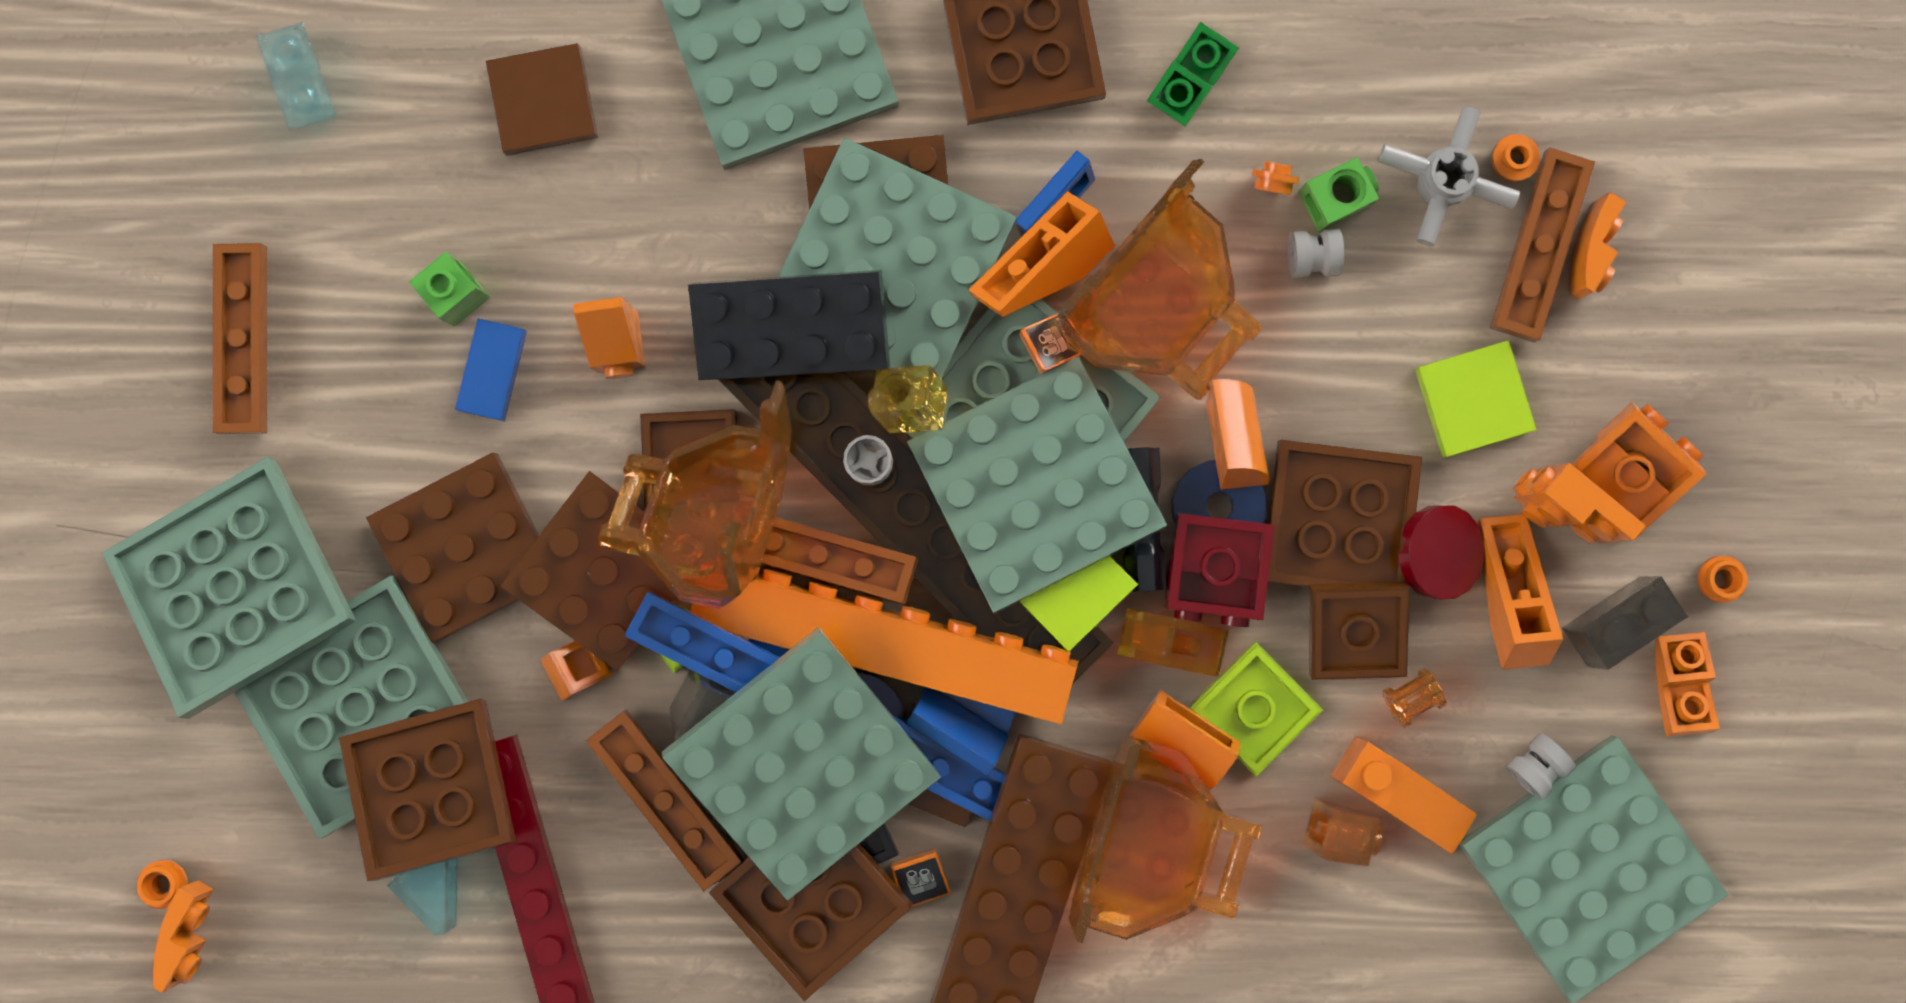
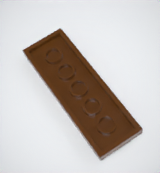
(1023, 874)

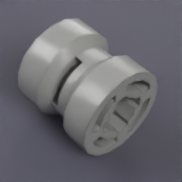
(1315, 253)
(868, 460)
(1541, 766)

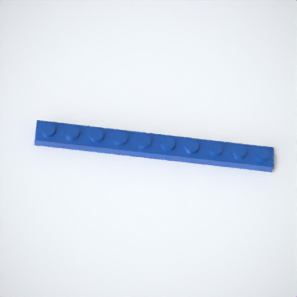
(736, 662)

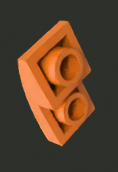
(1591, 257)
(1683, 684)
(177, 945)

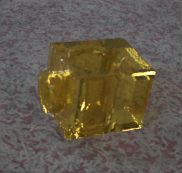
(908, 399)

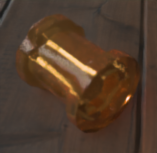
(1431, 697)

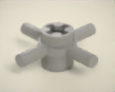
(1431, 182)

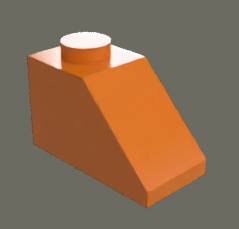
(610, 336)

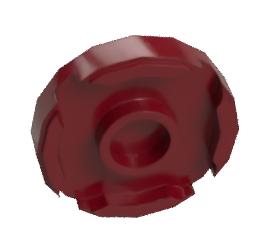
(1441, 552)

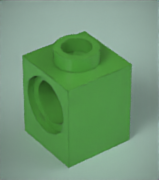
(1325, 208)
(449, 289)

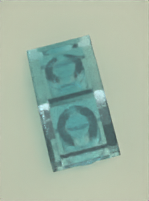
(296, 75)

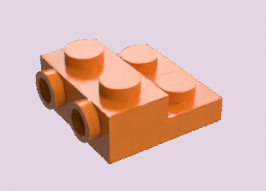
(1641, 463)
(1567, 497)

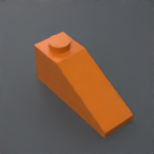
(1047, 257)
(1518, 594)
(1403, 794)

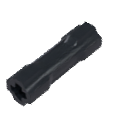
(1146, 558)

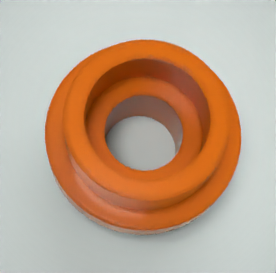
(1506, 167)
(1275, 178)
(1735, 579)
(148, 883)

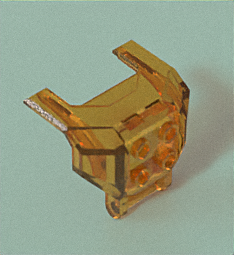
(1162, 296)
(707, 507)
(1155, 846)

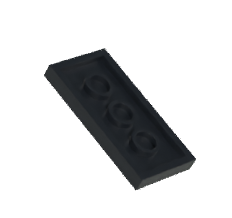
(789, 325)

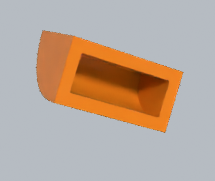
(1236, 435)
(1180, 728)

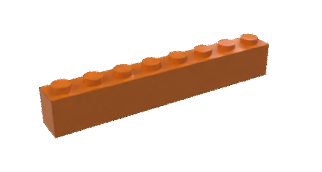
(903, 644)

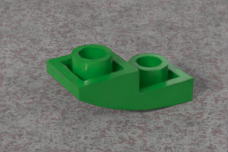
(1193, 74)

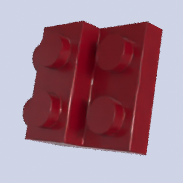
(1219, 569)

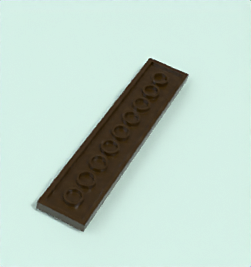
(899, 512)

